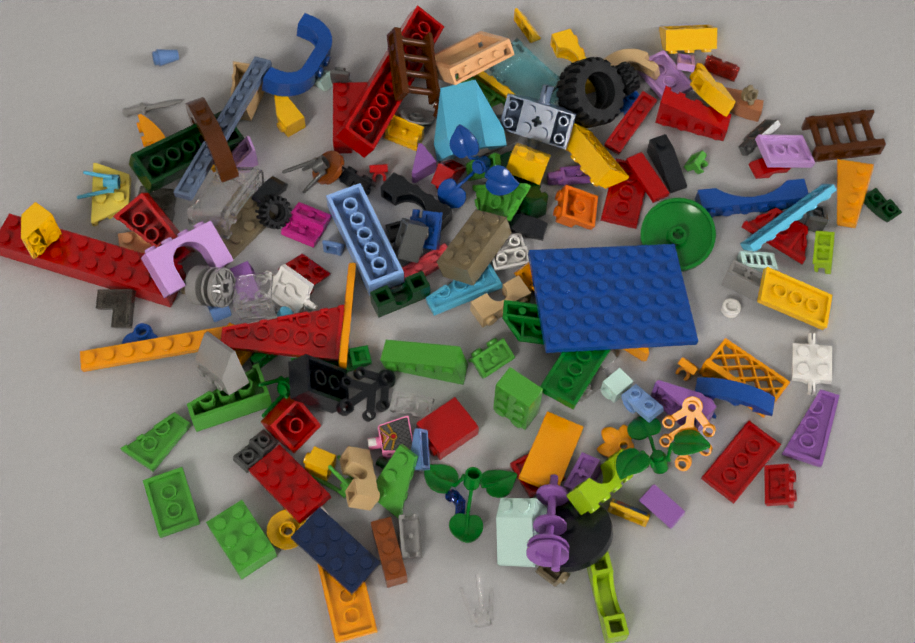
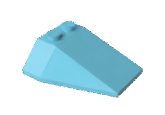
(469, 107)

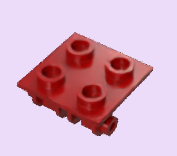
(308, 269)

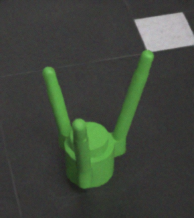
(345, 482)

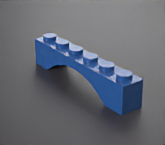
(724, 204)

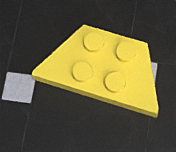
(110, 203)

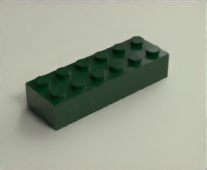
(170, 157)

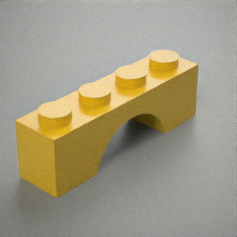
(566, 46)

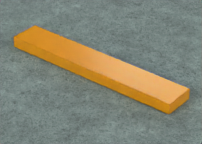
(346, 325)

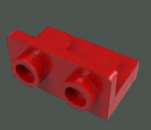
(779, 485)

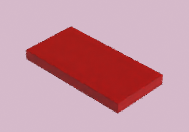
(624, 200)
(741, 461)

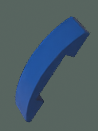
(736, 393)

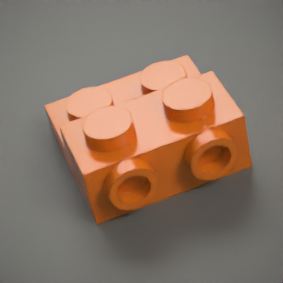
(575, 207)

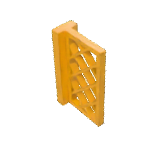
(712, 370)

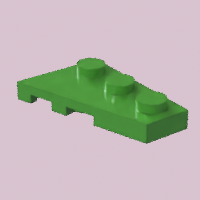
(158, 442)
(395, 480)

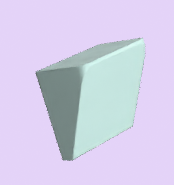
(324, 82)

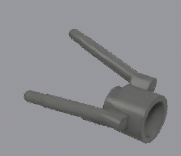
(317, 164)

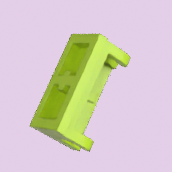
(823, 251)

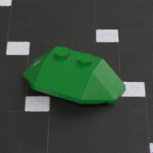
(523, 321)

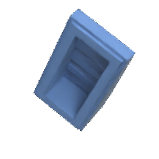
(421, 448)

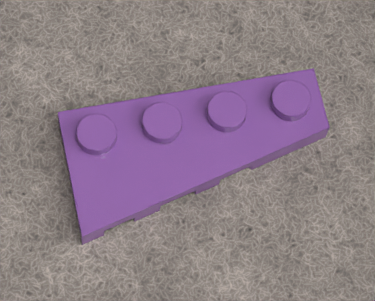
(813, 432)

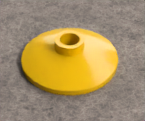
(277, 527)

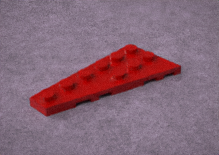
(291, 335)

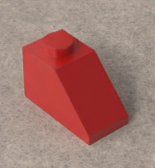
(447, 170)

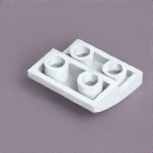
(511, 254)

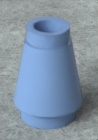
(163, 56)

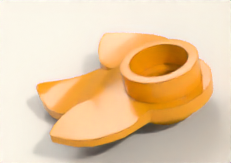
(613, 440)

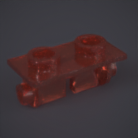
(725, 70)

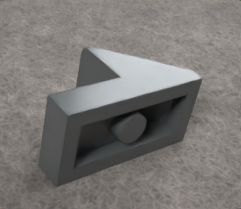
(816, 219)

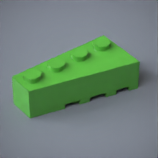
(425, 360)
(219, 407)

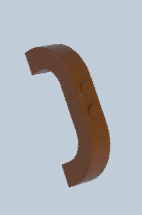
(208, 126)

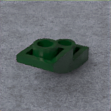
(880, 206)

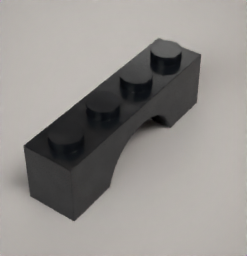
(399, 190)

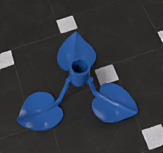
(499, 178)

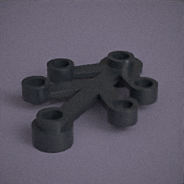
(368, 392)

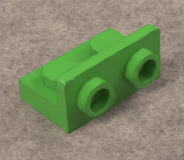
(491, 357)

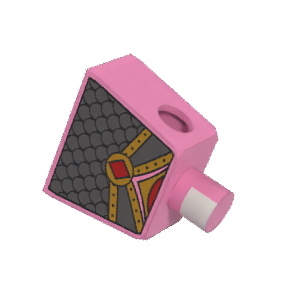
(391, 436)

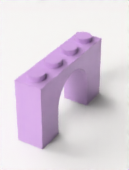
(160, 259)

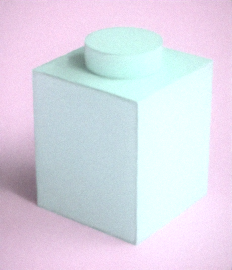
(616, 385)

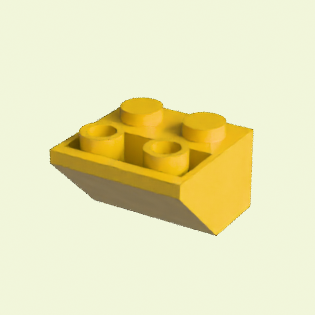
(38, 229)

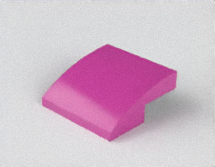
(306, 224)

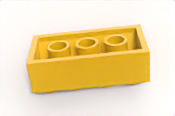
(594, 158)

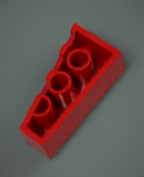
(344, 98)
(691, 116)
(151, 224)

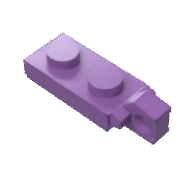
(567, 176)

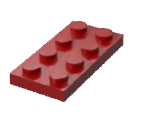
(289, 484)

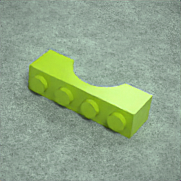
(590, 493)
(608, 609)

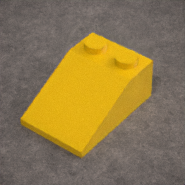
(528, 163)

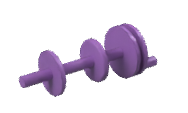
(548, 547)

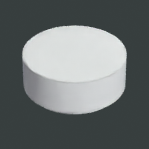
(731, 308)

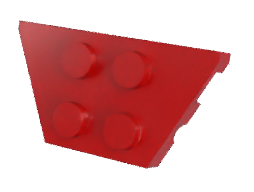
(790, 241)

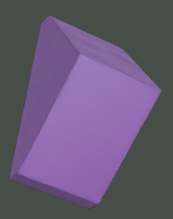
(423, 165)

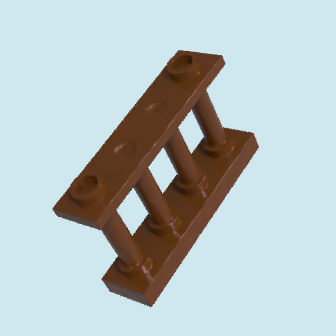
(400, 73)
(843, 150)

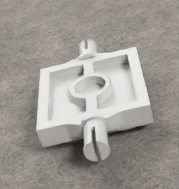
(292, 290)
(811, 363)

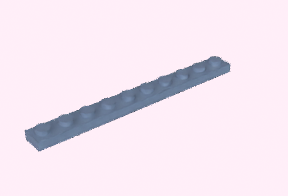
(227, 120)

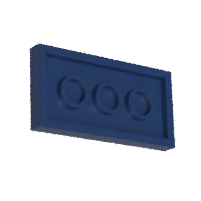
(335, 550)

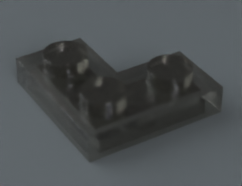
(121, 303)

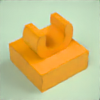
(688, 367)

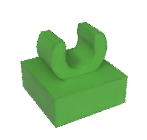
(695, 161)

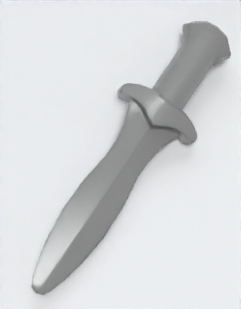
(144, 108)

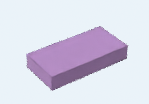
(685, 62)

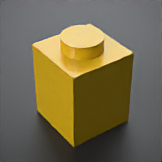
(318, 461)

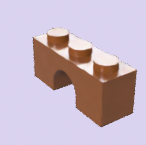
(389, 552)

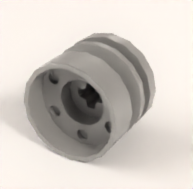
(210, 286)

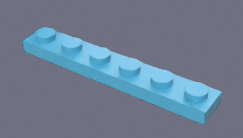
(790, 215)

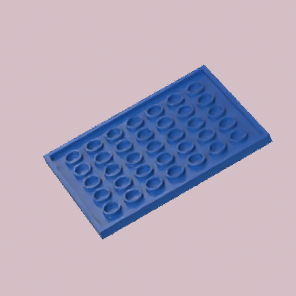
(611, 298)

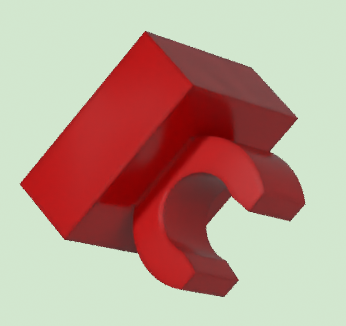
(378, 169)

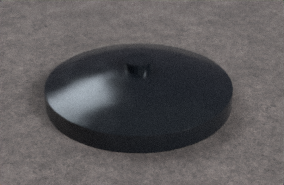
(586, 534)

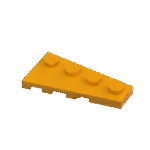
(852, 187)

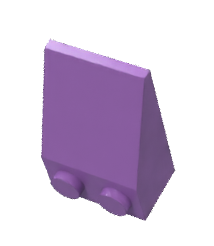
(672, 398)

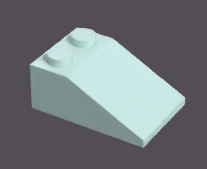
(515, 528)

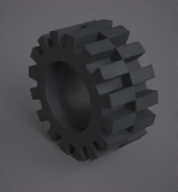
(629, 77)
(264, 208)

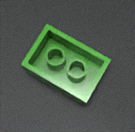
(517, 398)
(241, 539)

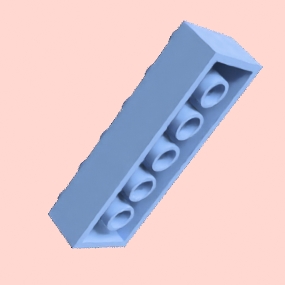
(365, 238)

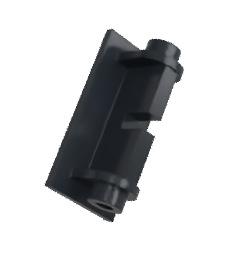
(350, 176)

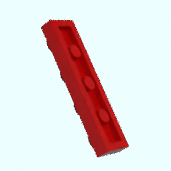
(630, 122)

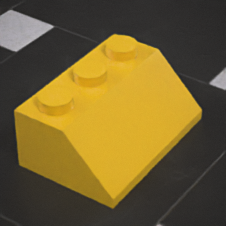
(688, 38)

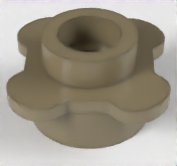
(749, 94)

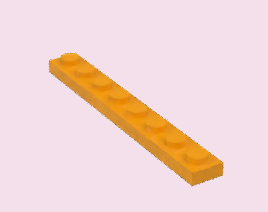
(144, 350)

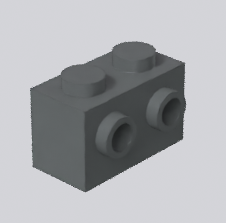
(410, 240)

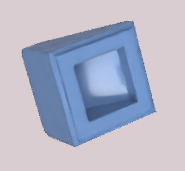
(333, 247)
(219, 313)

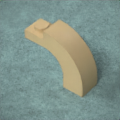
(638, 59)

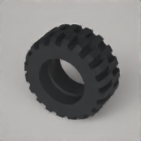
(607, 87)

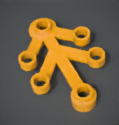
(689, 425)

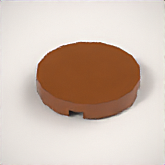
(334, 171)

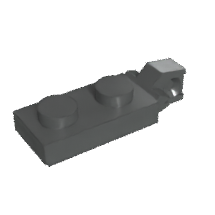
(767, 127)

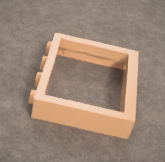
(469, 59)

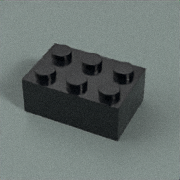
(316, 383)

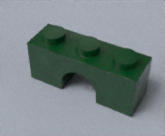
(413, 290)

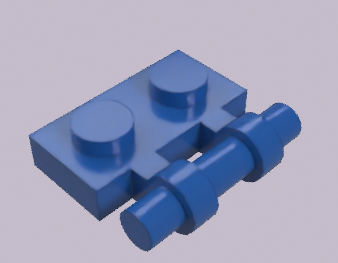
(434, 222)

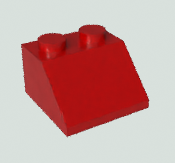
(291, 423)

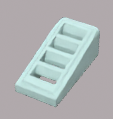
(743, 256)

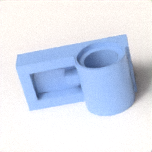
(639, 401)

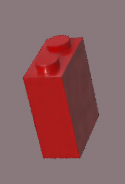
(448, 428)

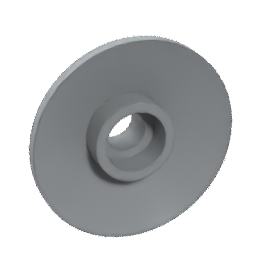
(417, 116)

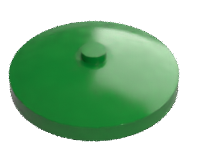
(683, 224)

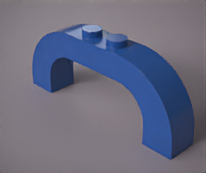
(300, 81)

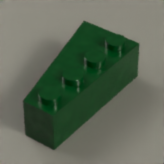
(535, 201)

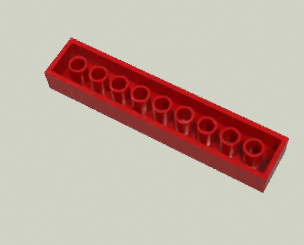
(376, 102)
(87, 261)

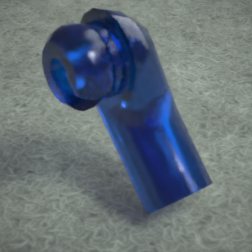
(455, 497)

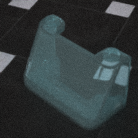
(525, 73)

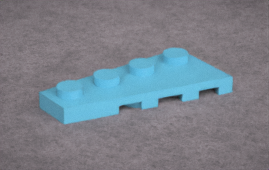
(459, 293)

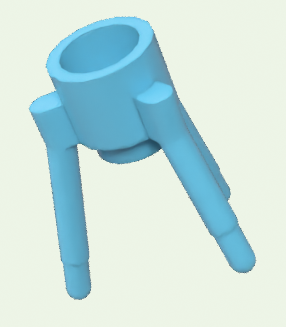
(110, 181)

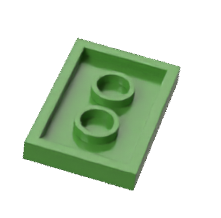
(171, 502)

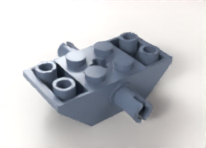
(521, 117)

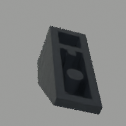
(666, 163)

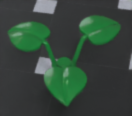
(632, 461)
(497, 484)

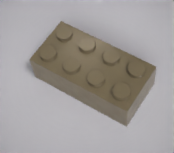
(474, 247)

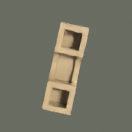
(489, 311)
(363, 489)

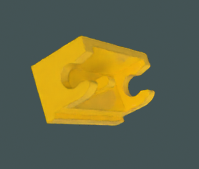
(404, 133)

